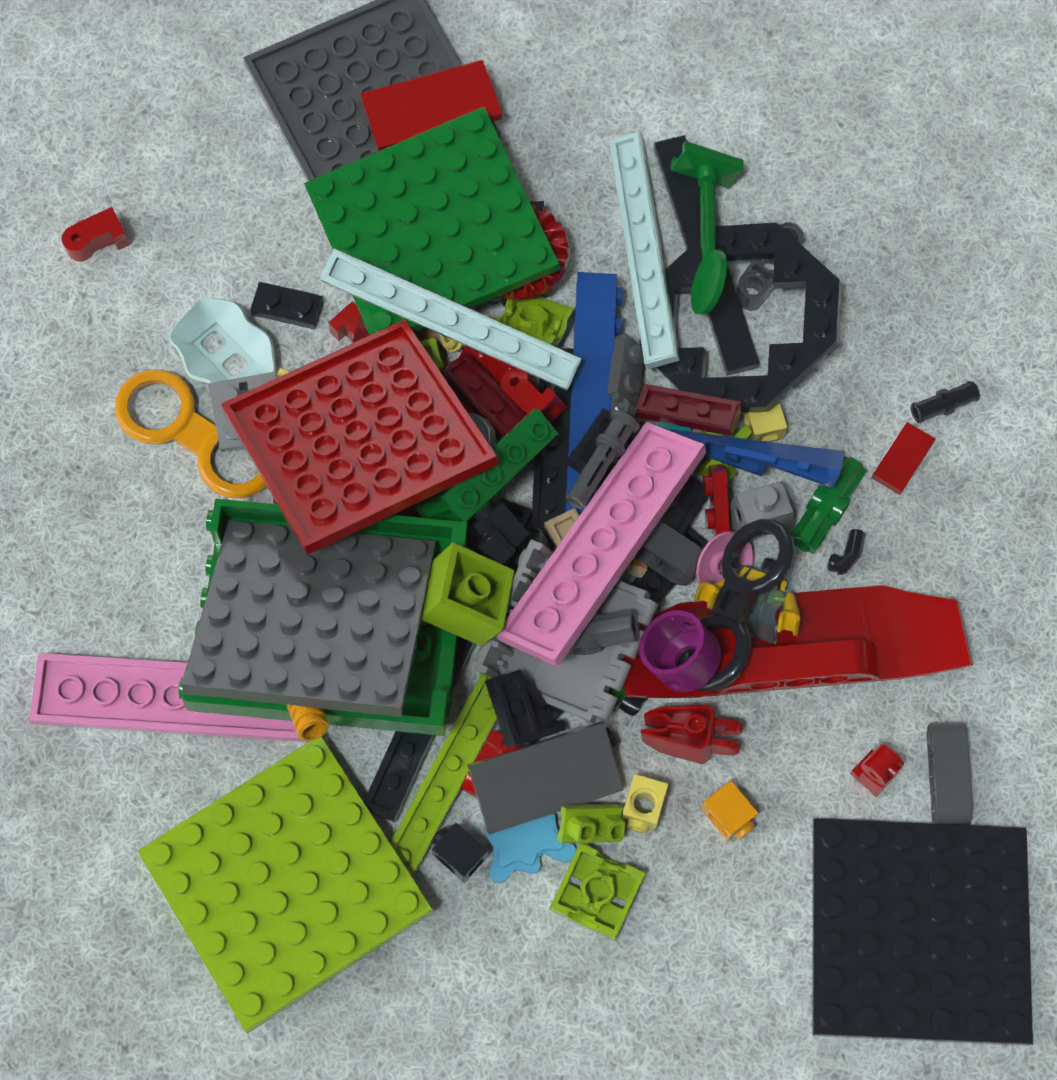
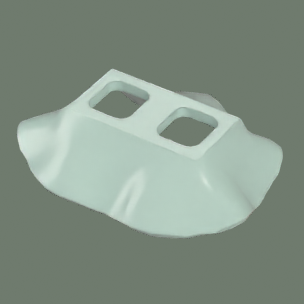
(232, 325)

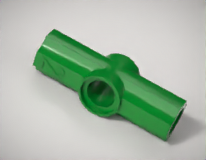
(827, 506)

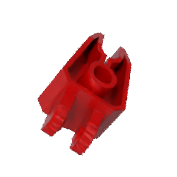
(689, 732)

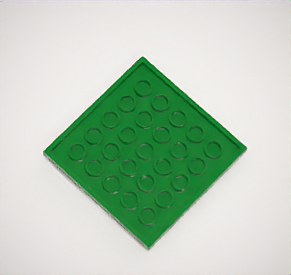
(437, 215)

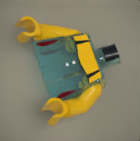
(771, 611)

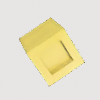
(766, 425)
(644, 789)

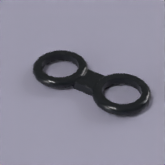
(739, 596)

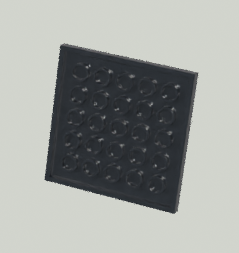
(920, 932)

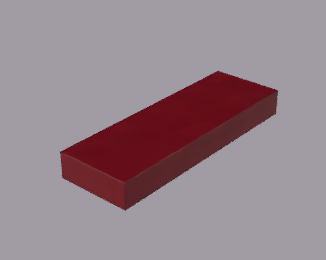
(482, 394)
(688, 409)

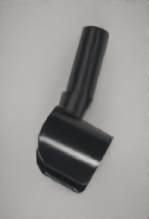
(632, 705)

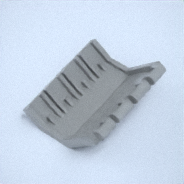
(580, 681)

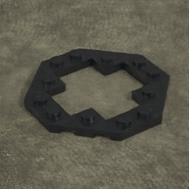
(787, 361)

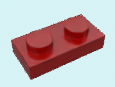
(716, 487)

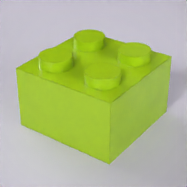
(467, 594)

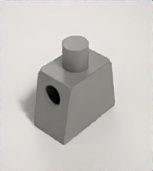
(761, 503)

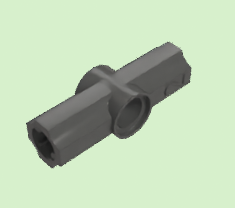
(606, 631)

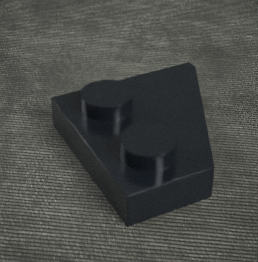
(520, 710)

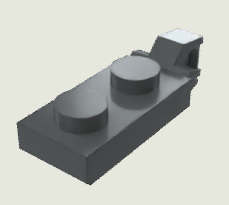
(625, 374)

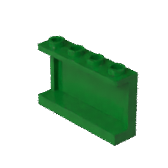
(512, 452)

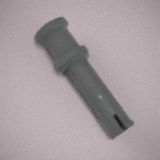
(609, 446)

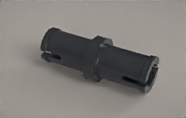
(945, 401)

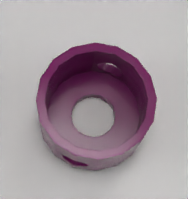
(670, 637)

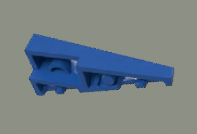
(753, 456)

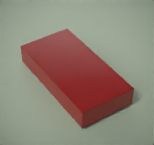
(903, 458)

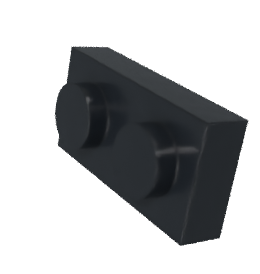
(286, 305)

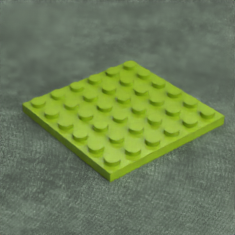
(284, 883)

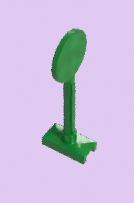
(710, 169)

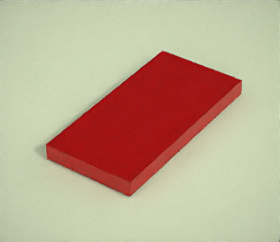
(427, 102)

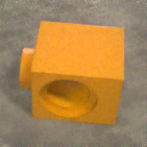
(730, 812)

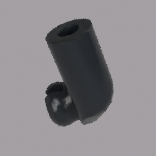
(852, 553)

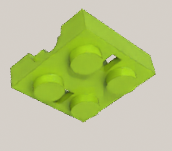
(538, 318)
(600, 883)

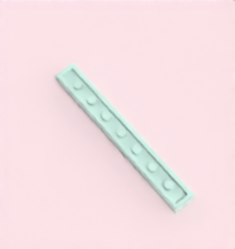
(644, 251)
(450, 319)

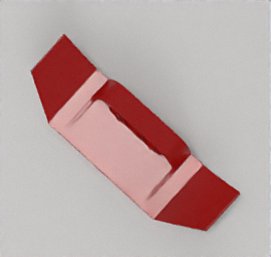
(839, 641)

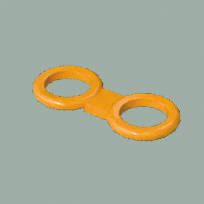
(187, 430)

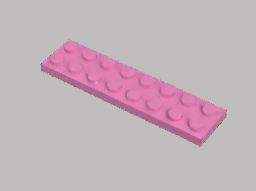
(601, 544)
(132, 698)

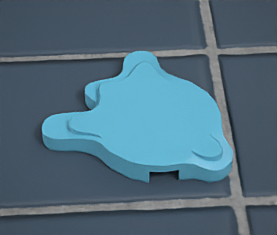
(523, 845)

